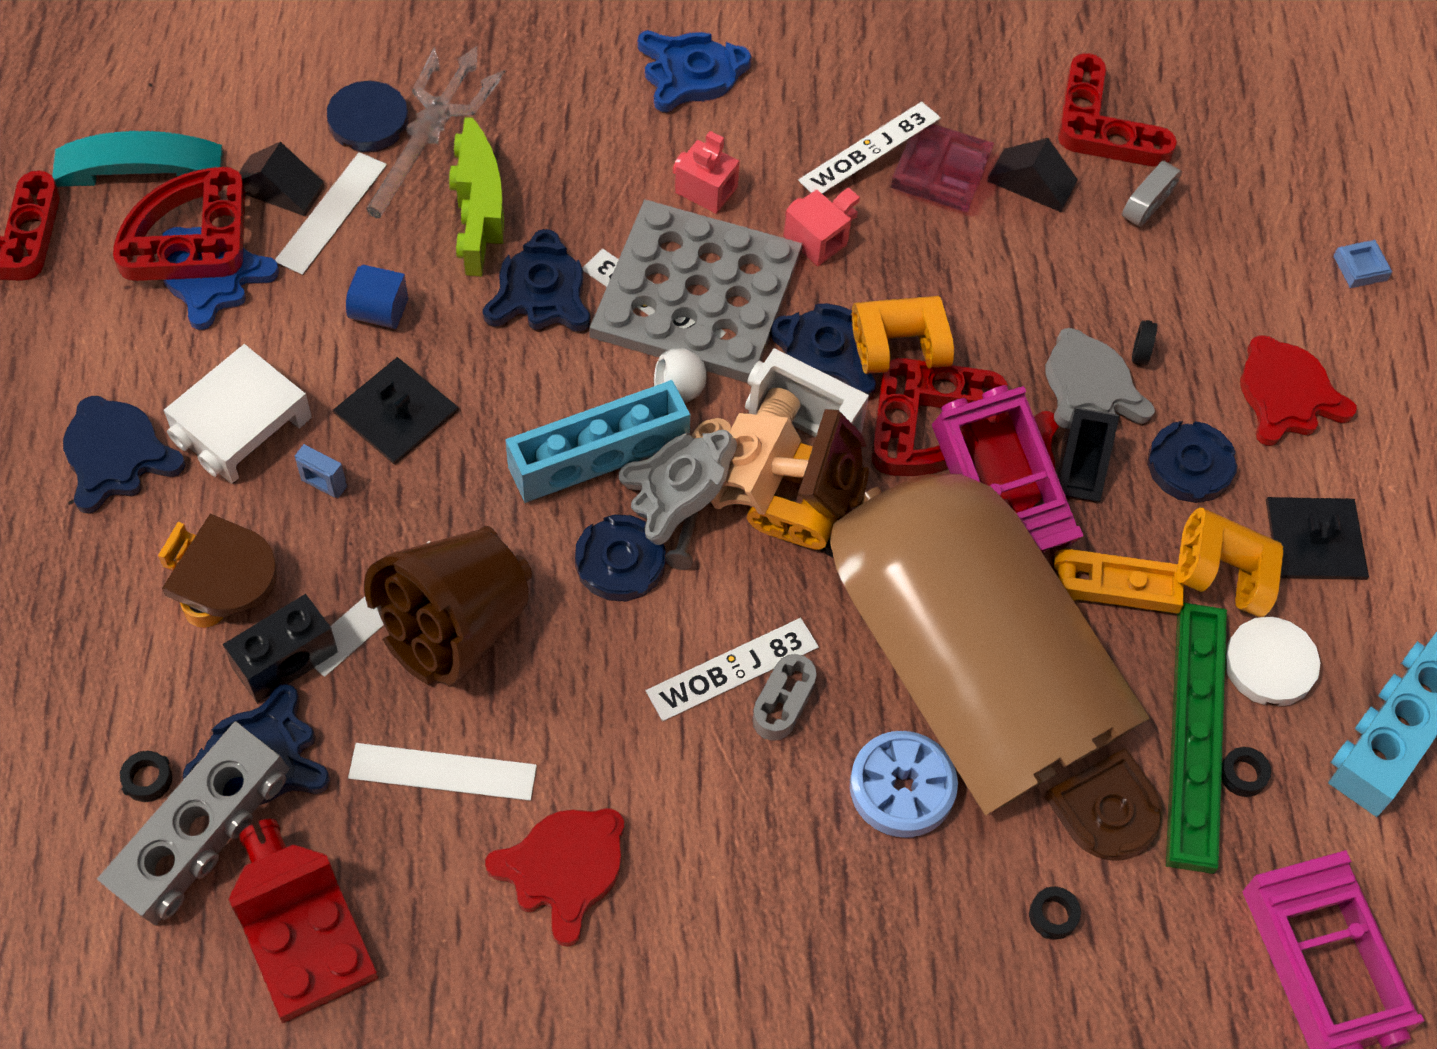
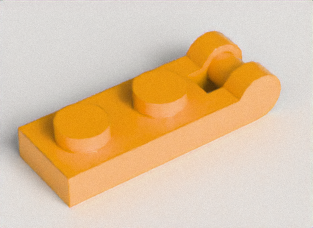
(1120, 580)

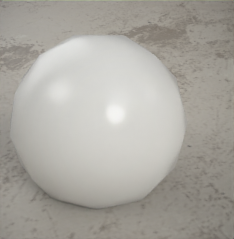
(684, 369)

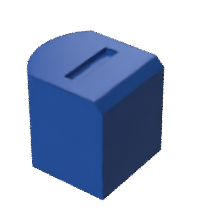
(377, 296)

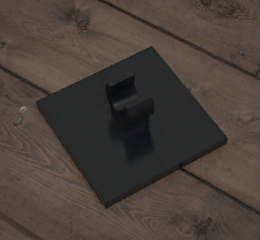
(395, 410)
(1318, 537)

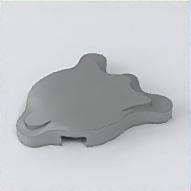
(1093, 378)
(678, 480)

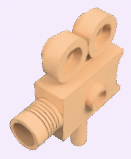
(762, 452)

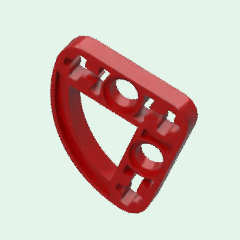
(204, 183)
(918, 392)

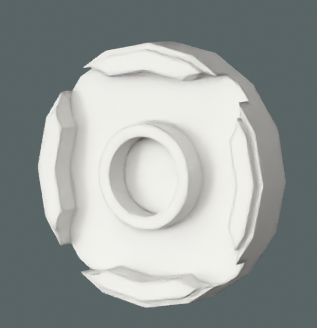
(1272, 661)

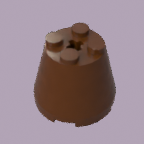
(447, 601)

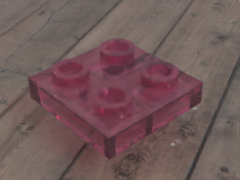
(942, 166)

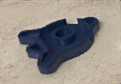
(540, 284)
(824, 342)
(111, 448)
(282, 732)

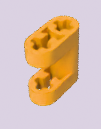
(899, 318)
(793, 520)
(1215, 538)

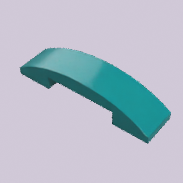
(132, 153)

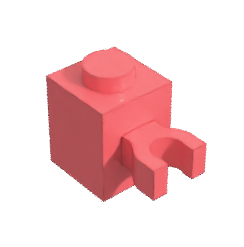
(706, 173)
(821, 224)

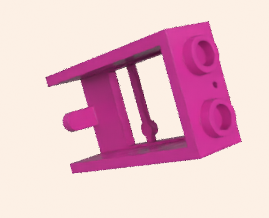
(1047, 523)
(1312, 887)

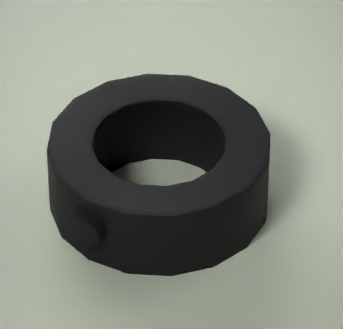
(1144, 342)
(1256, 760)
(138, 761)
(1043, 926)

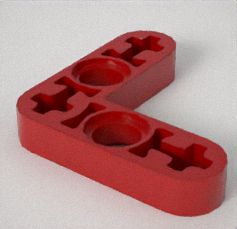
(1090, 122)
(35, 241)

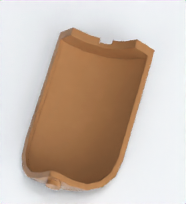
(981, 633)

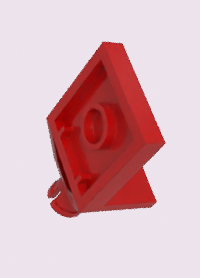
(297, 924)

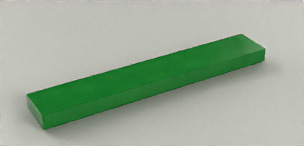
(1197, 739)

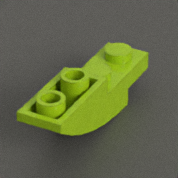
(478, 196)

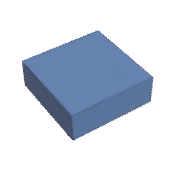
(1362, 263)
(320, 471)

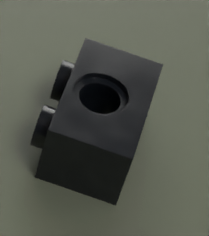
(281, 648)

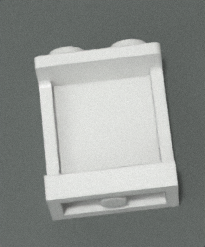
(812, 388)
(234, 411)

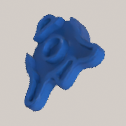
(690, 67)
(212, 294)

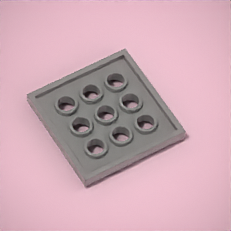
(696, 235)

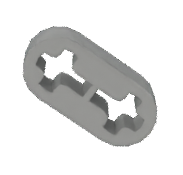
(1151, 193)
(775, 692)

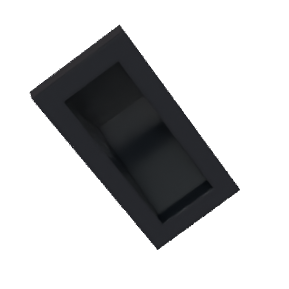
(1035, 173)
(281, 179)
(1086, 453)

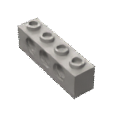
(167, 831)

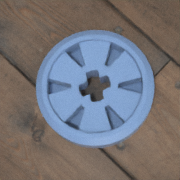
(903, 811)

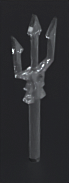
(431, 122)

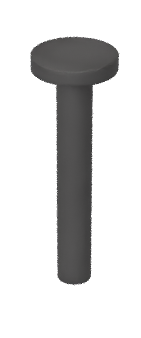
(680, 558)

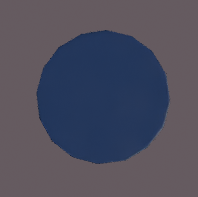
(367, 115)
(1192, 461)
(618, 559)

